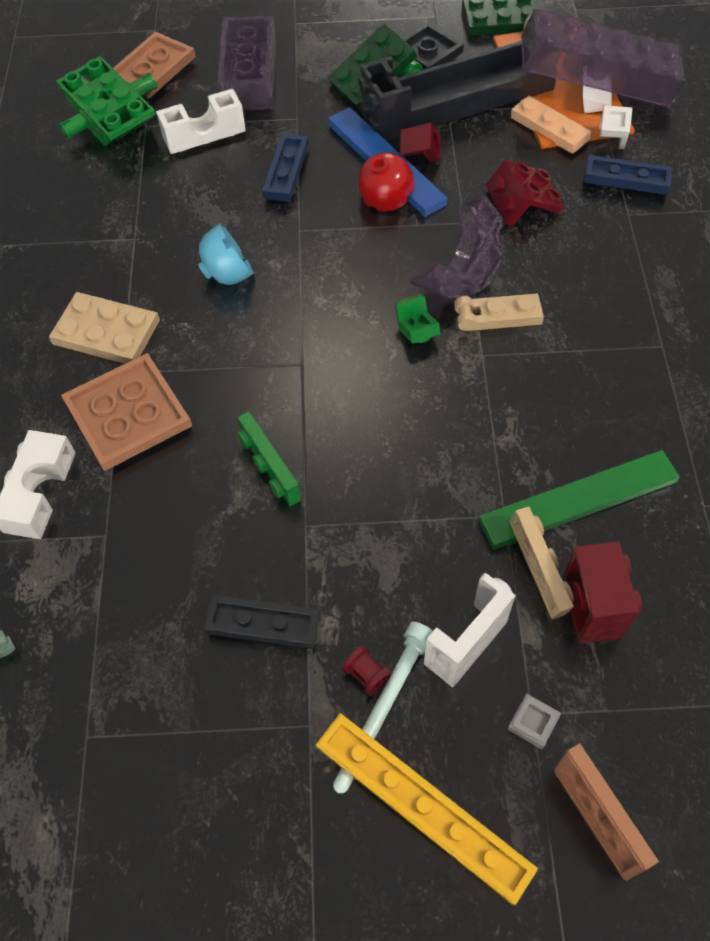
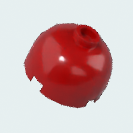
(385, 181)

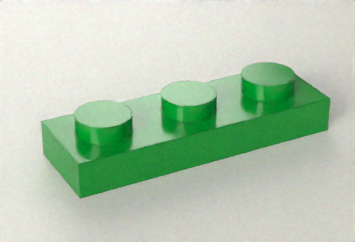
(268, 460)

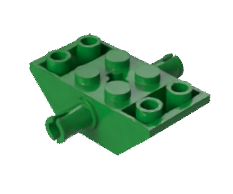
(105, 101)

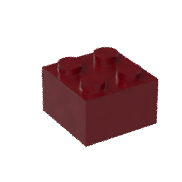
(601, 592)

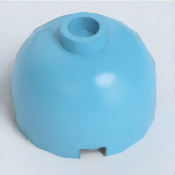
(223, 257)

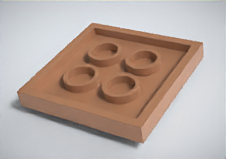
(126, 411)

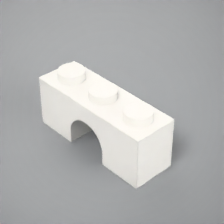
(221, 120)
(38, 459)

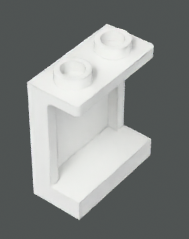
(452, 658)

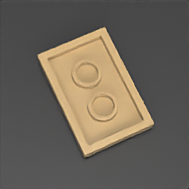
(104, 328)

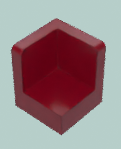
(420, 140)

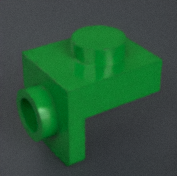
(414, 319)

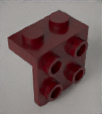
(519, 186)

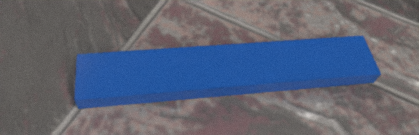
(367, 143)

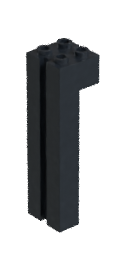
(445, 90)

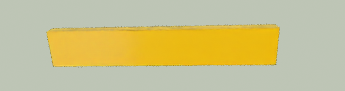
(427, 809)

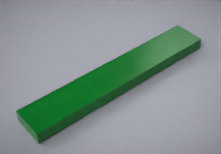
(584, 496)

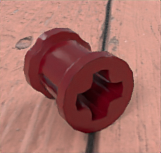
(366, 670)

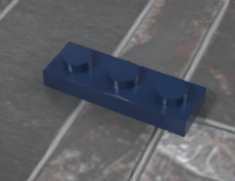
(285, 167)
(628, 174)

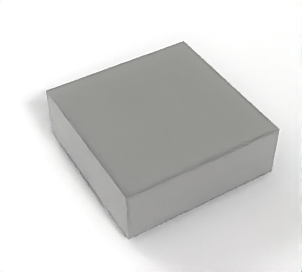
(534, 721)

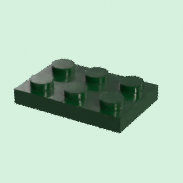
(496, 16)
(379, 45)

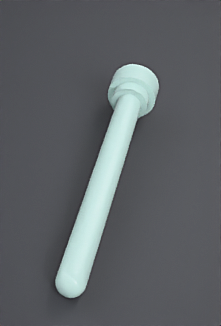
(415, 644)

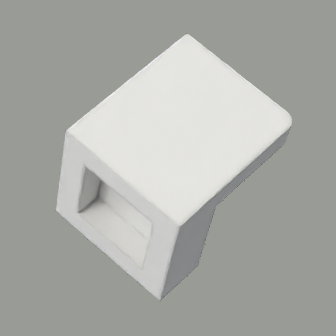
(616, 123)

